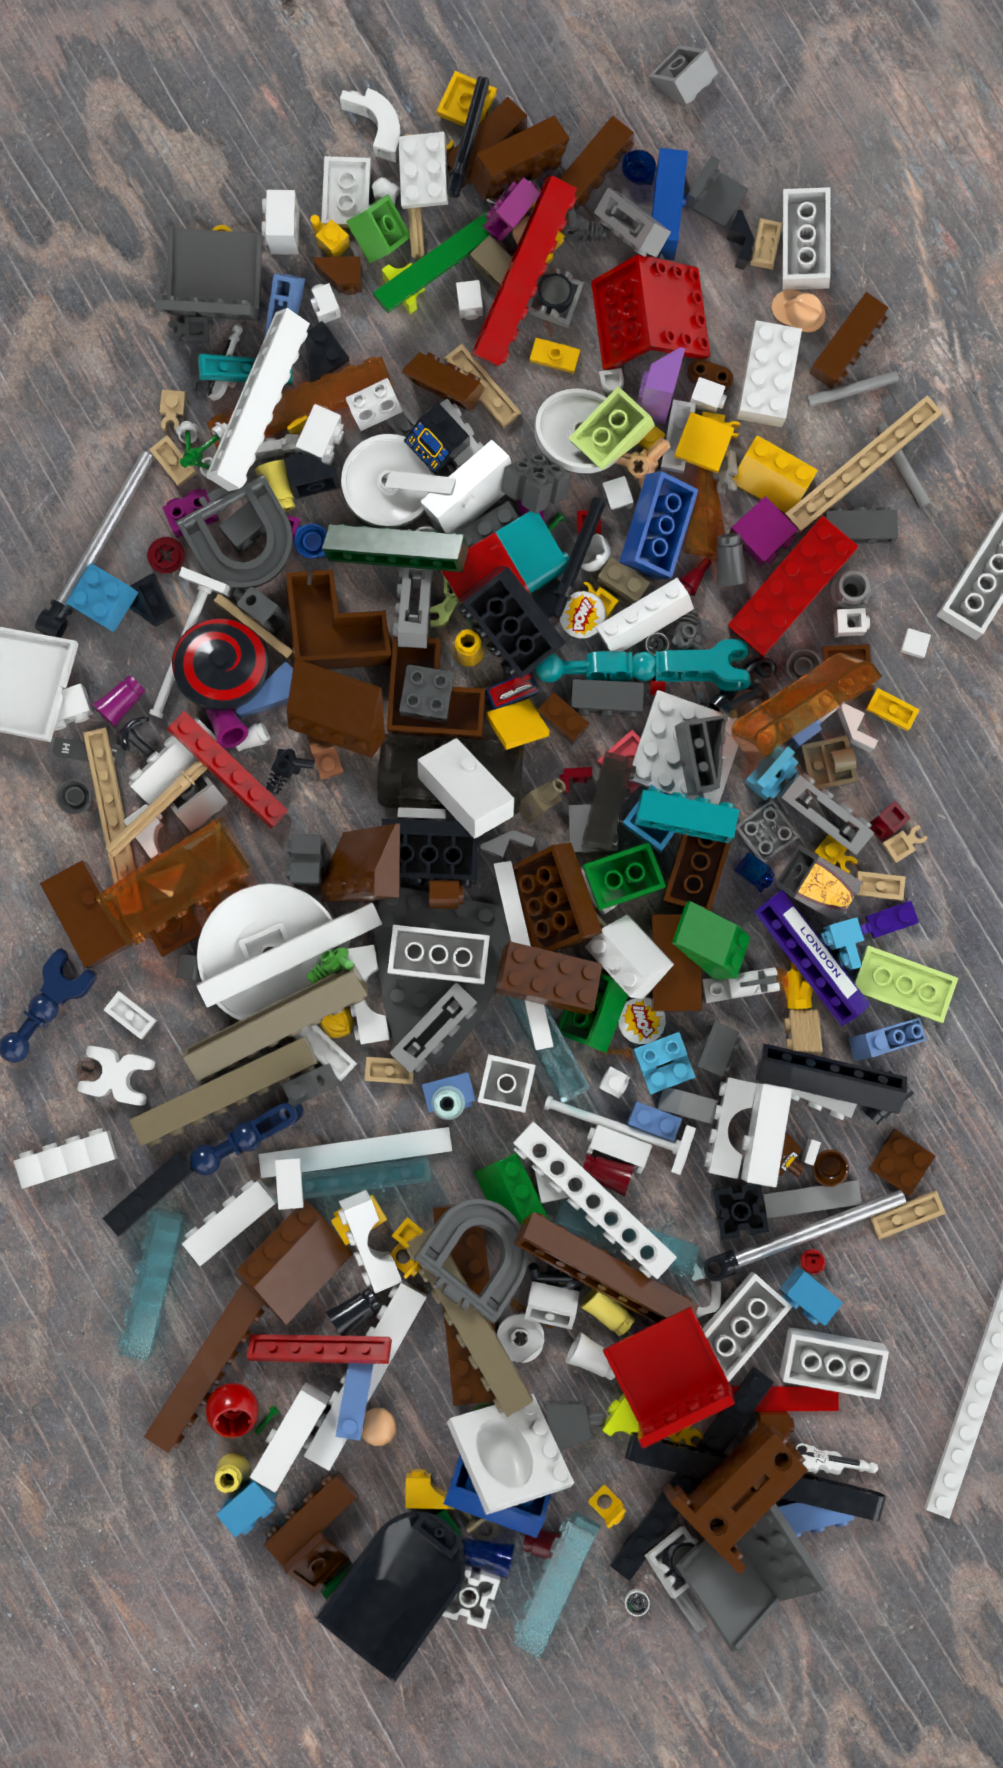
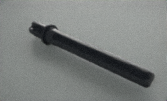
(458, 173)
(577, 557)

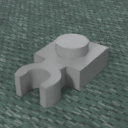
(726, 471)

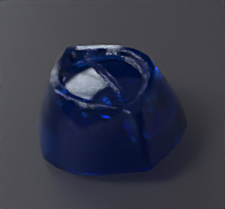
(639, 167)

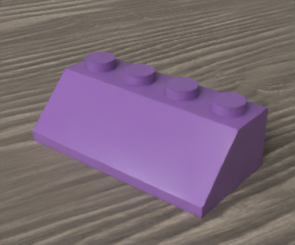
(659, 385)

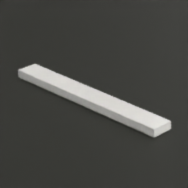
(289, 954)
(361, 1151)

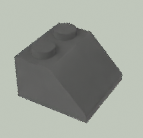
(717, 1048)

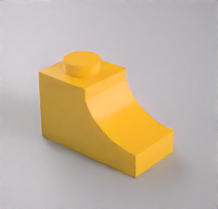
(422, 1492)

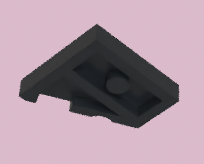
(323, 352)
(151, 601)

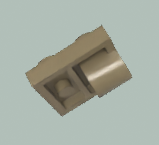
(830, 762)

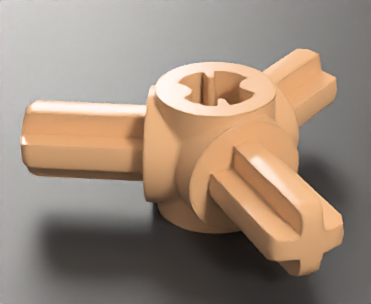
(649, 457)

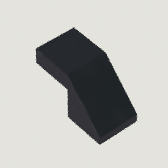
(742, 235)

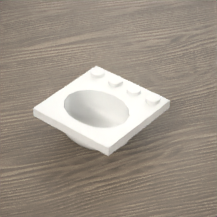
(509, 1456)

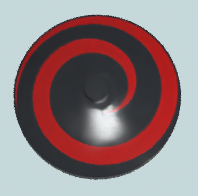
(220, 664)

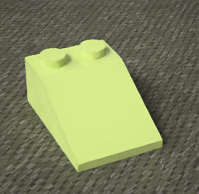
(612, 429)

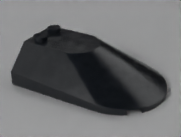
(396, 1590)

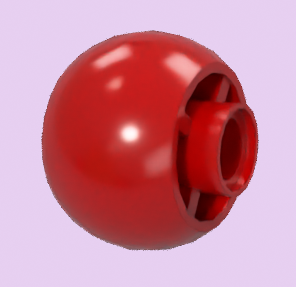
(232, 1410)

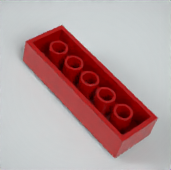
(792, 586)

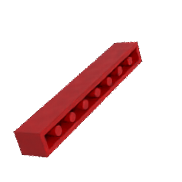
(523, 271)

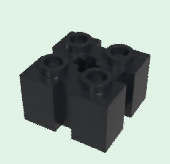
(751, 1220)

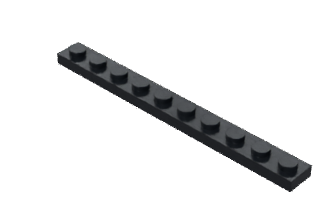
(716, 1439)

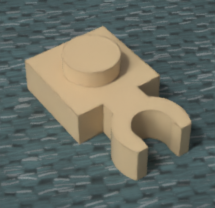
(172, 406)
(901, 844)

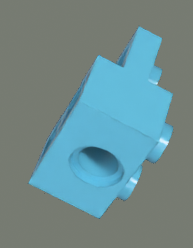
(763, 778)
(843, 937)
(661, 1052)

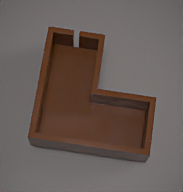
(331, 637)
(465, 704)

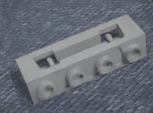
(645, 239)
(407, 629)
(857, 837)
(406, 1057)

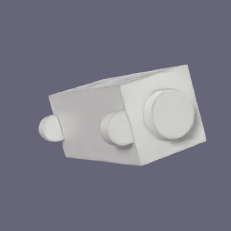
(618, 1146)

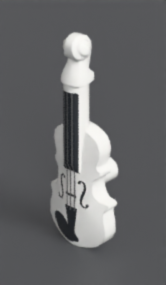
(218, 388)
(831, 1461)

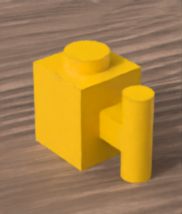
(330, 237)

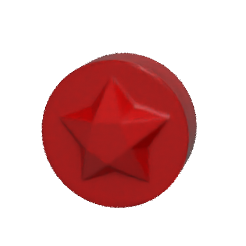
(813, 1261)

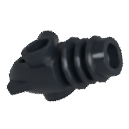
(284, 767)

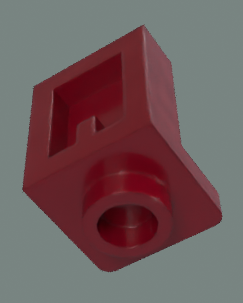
(578, 775)
(889, 821)

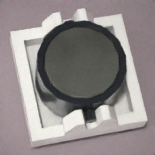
(666, 1556)

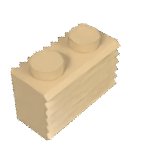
(803, 1031)

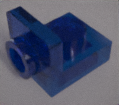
(755, 872)

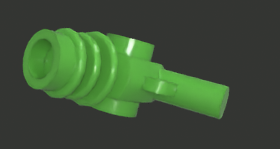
(330, 963)

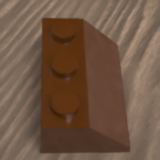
(444, 380)

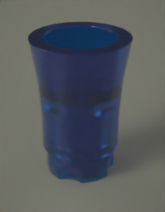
(489, 1556)

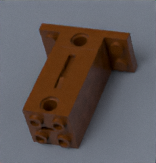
(740, 1491)

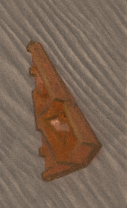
(706, 518)

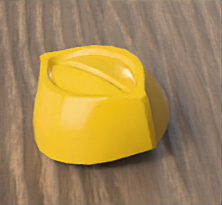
(339, 1024)

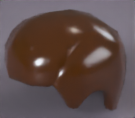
(830, 1168)

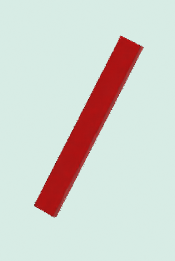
(797, 1399)

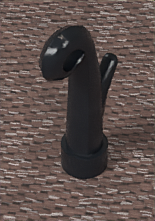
(726, 696)

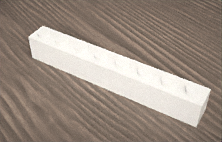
(258, 400)
(393, 1323)

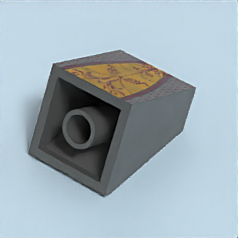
(818, 883)

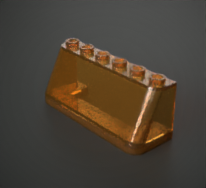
(802, 704)
(174, 881)

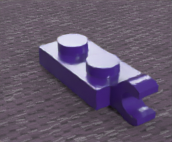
(890, 920)

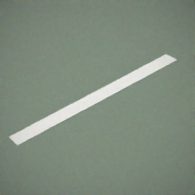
(519, 934)

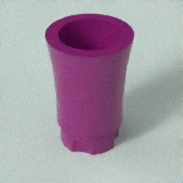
(119, 700)
(227, 727)

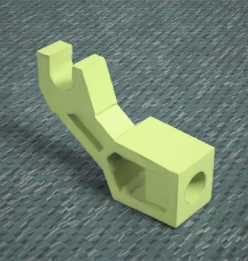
(444, 609)

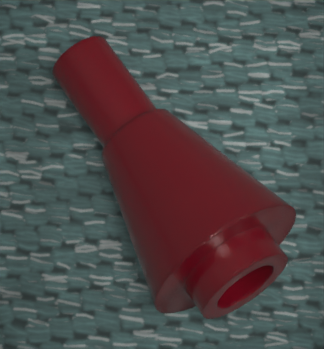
(692, 580)

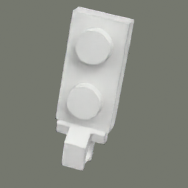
(272, 447)

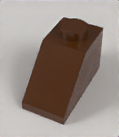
(341, 273)

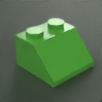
(378, 229)

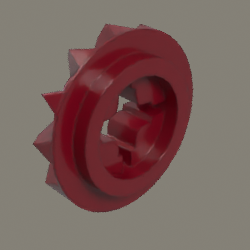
(166, 544)

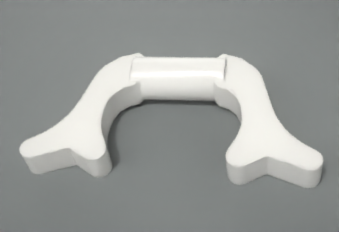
(715, 1294)

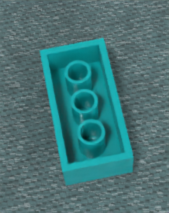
(687, 816)

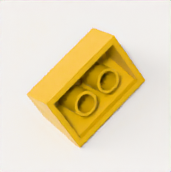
(774, 474)

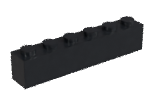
(831, 1078)

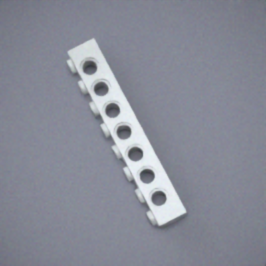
(661, 1256)

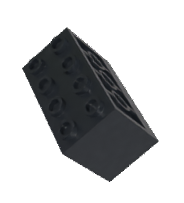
(525, 619)
(442, 840)

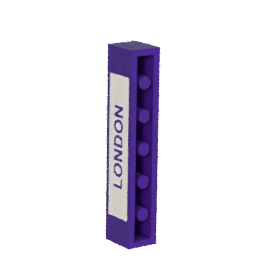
(812, 958)

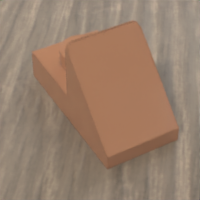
(325, 758)

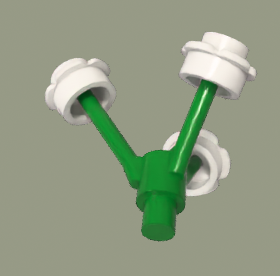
(188, 434)

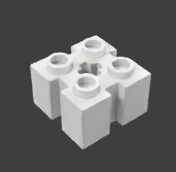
(476, 1607)

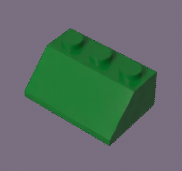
(598, 1026)
(510, 1186)

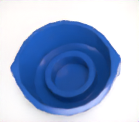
(310, 540)

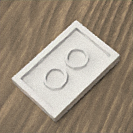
(423, 170)
(345, 188)

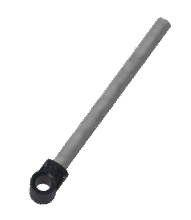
(54, 621)
(731, 1263)

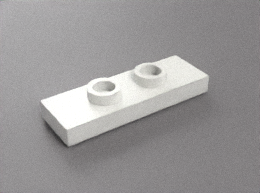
(328, 1051)

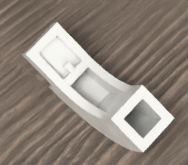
(382, 114)

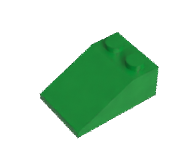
(624, 876)
(711, 941)

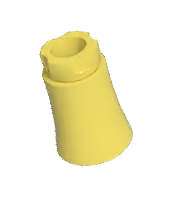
(278, 479)
(608, 1311)
(236, 1466)

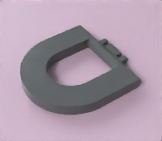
(277, 525)
(512, 1260)

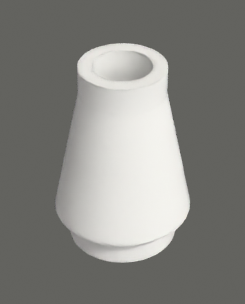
(256, 736)

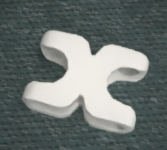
(116, 1075)

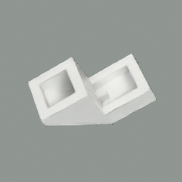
(850, 721)

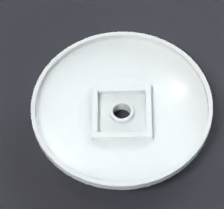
(246, 926)

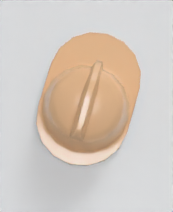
(799, 310)

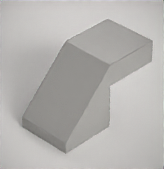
(499, 844)
(688, 1105)

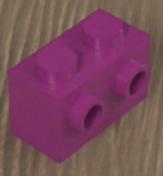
(179, 508)

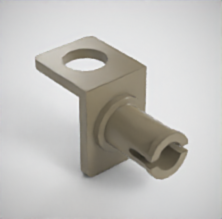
(542, 799)
(473, 1523)

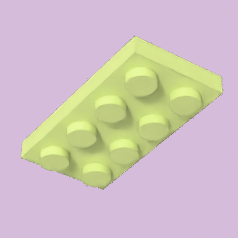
(905, 984)

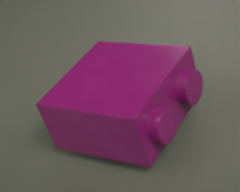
(510, 208)
(764, 532)

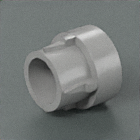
(855, 580)

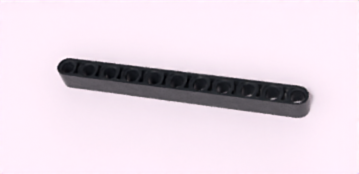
(807, 1490)

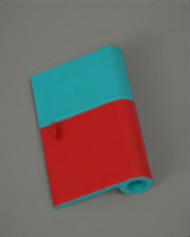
(523, 547)

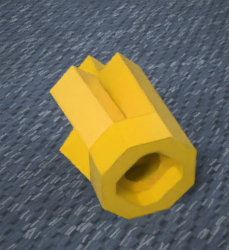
(798, 991)

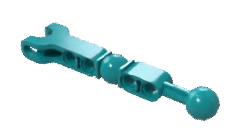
(667, 666)

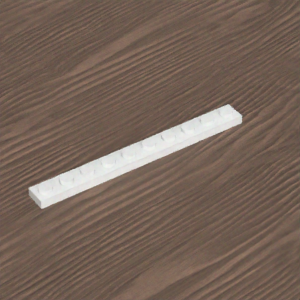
(969, 1415)

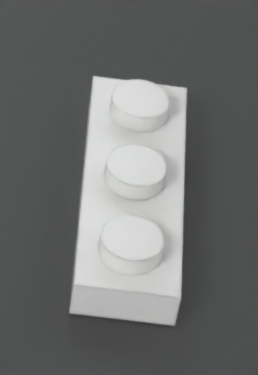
(678, 418)

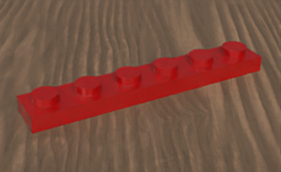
(227, 769)
(319, 1348)

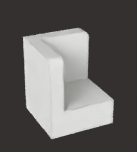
(617, 493)

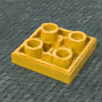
(704, 442)
(517, 724)

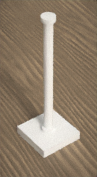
(205, 587)
(679, 1148)

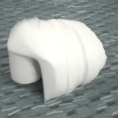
(384, 187)

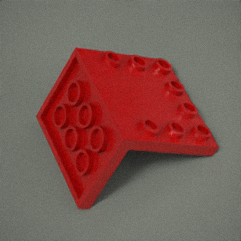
(648, 308)
(669, 1376)

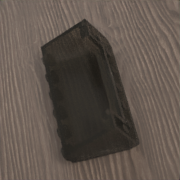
(398, 769)

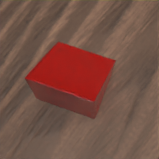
(656, 685)

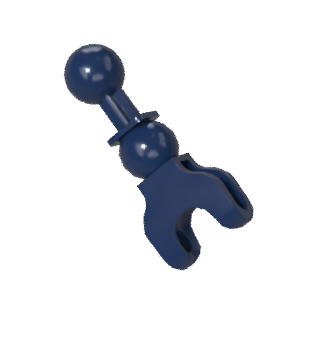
(45, 1006)
(244, 1137)

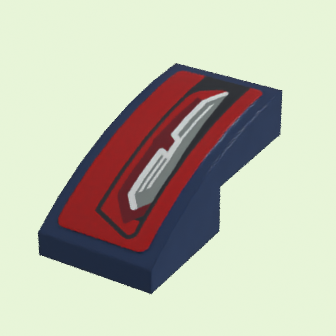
(511, 691)

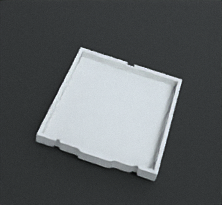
(31, 681)

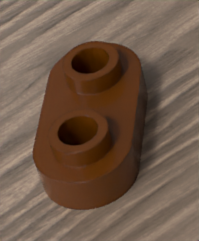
(710, 373)

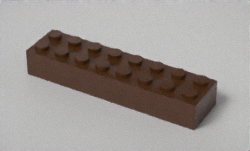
(472, 1261)

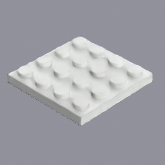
(658, 751)

